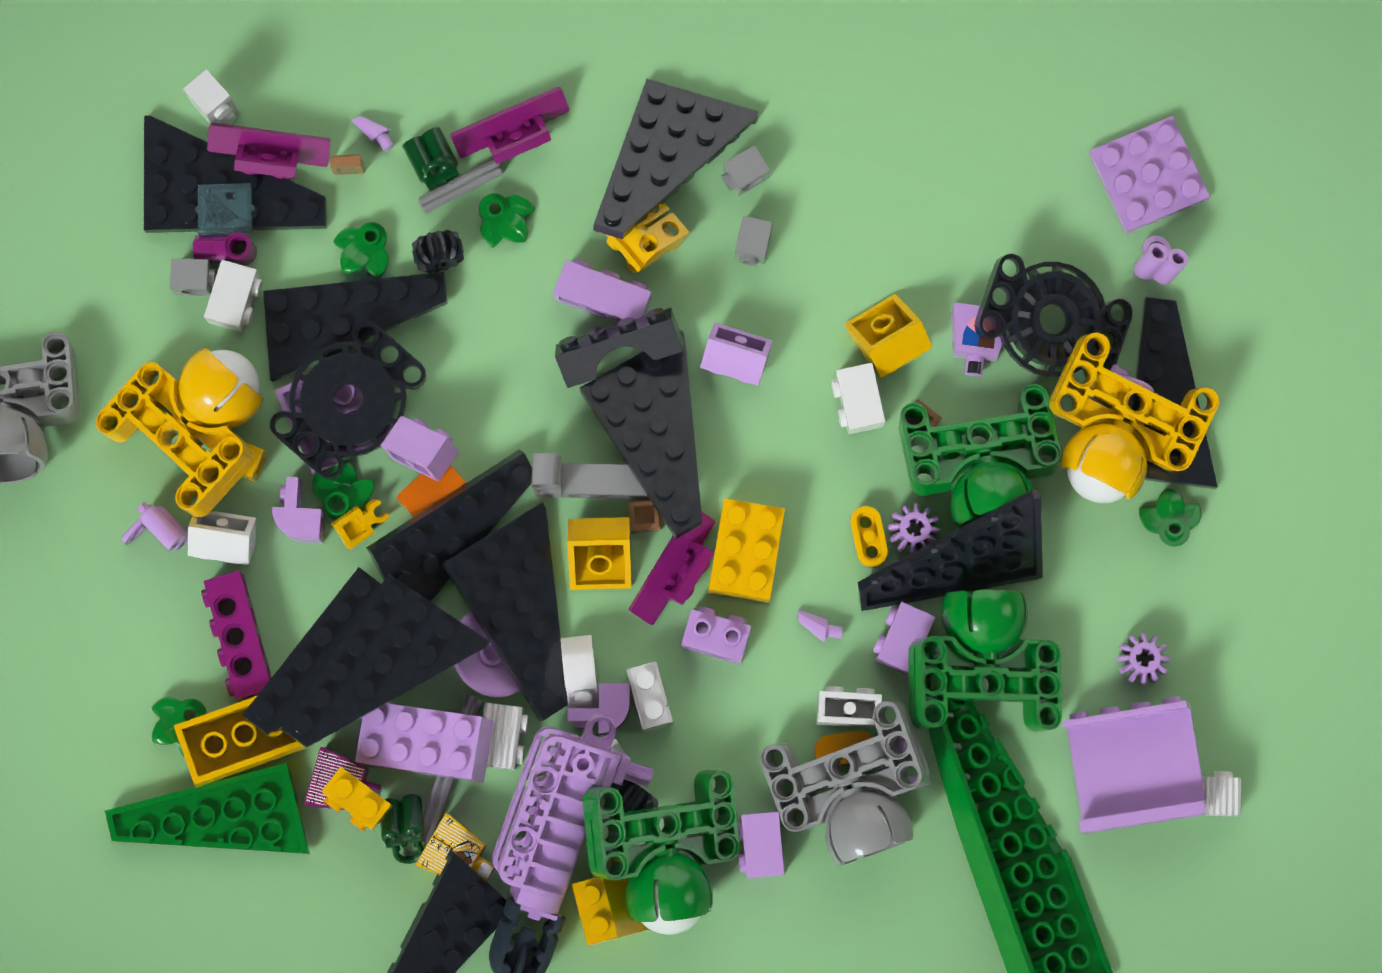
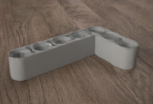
(566, 480)

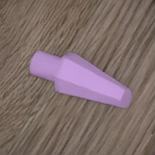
(375, 132)
(819, 626)

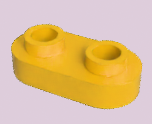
(868, 537)

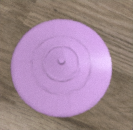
(485, 669)

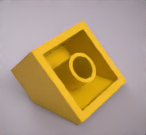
(889, 335)
(599, 553)
(604, 910)

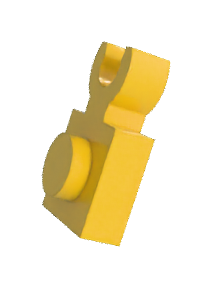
(356, 525)

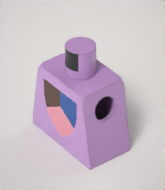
(968, 344)

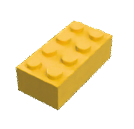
(228, 744)

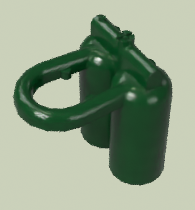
(431, 158)
(404, 826)

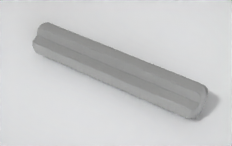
(460, 186)

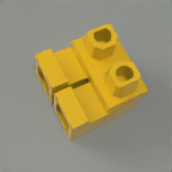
(650, 239)

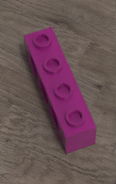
(216, 592)

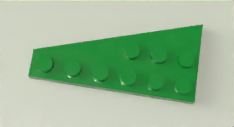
(234, 813)

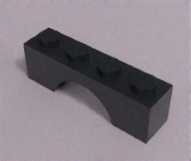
(654, 334)

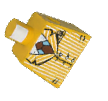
(464, 843)

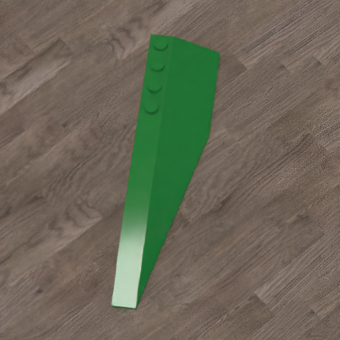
(1012, 852)

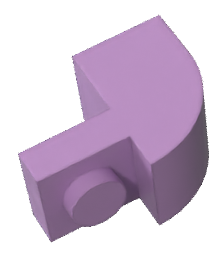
(298, 523)
(613, 702)

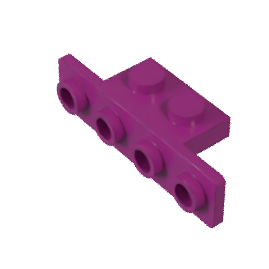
(512, 129)
(268, 150)
(674, 573)

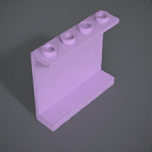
(1136, 765)

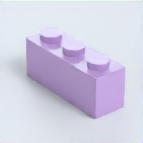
(601, 292)

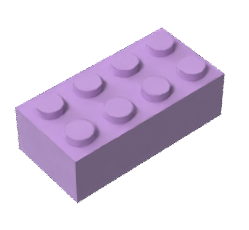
(425, 742)

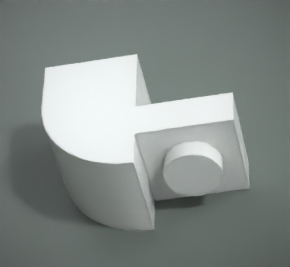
(579, 672)

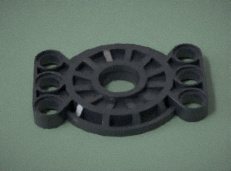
(1020, 314)
(341, 430)

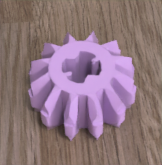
(904, 524)
(1149, 668)

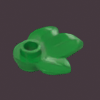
(507, 222)
(361, 253)
(345, 488)
(1171, 513)
(172, 712)

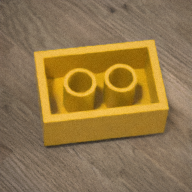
(746, 550)

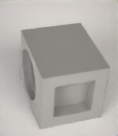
(745, 171)
(753, 241)
(192, 277)

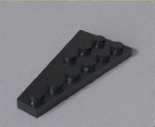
(325, 314)
(1167, 369)
(450, 526)
(451, 922)

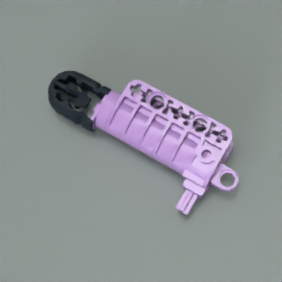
(551, 836)

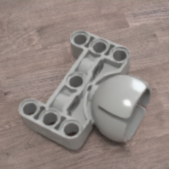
(32, 400)
(861, 817)

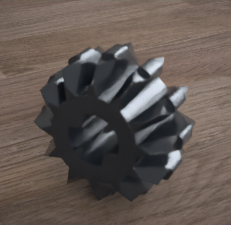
(438, 251)
(634, 796)

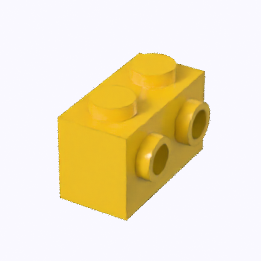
(357, 799)

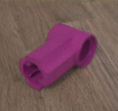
(222, 248)

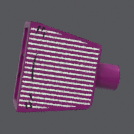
(325, 768)

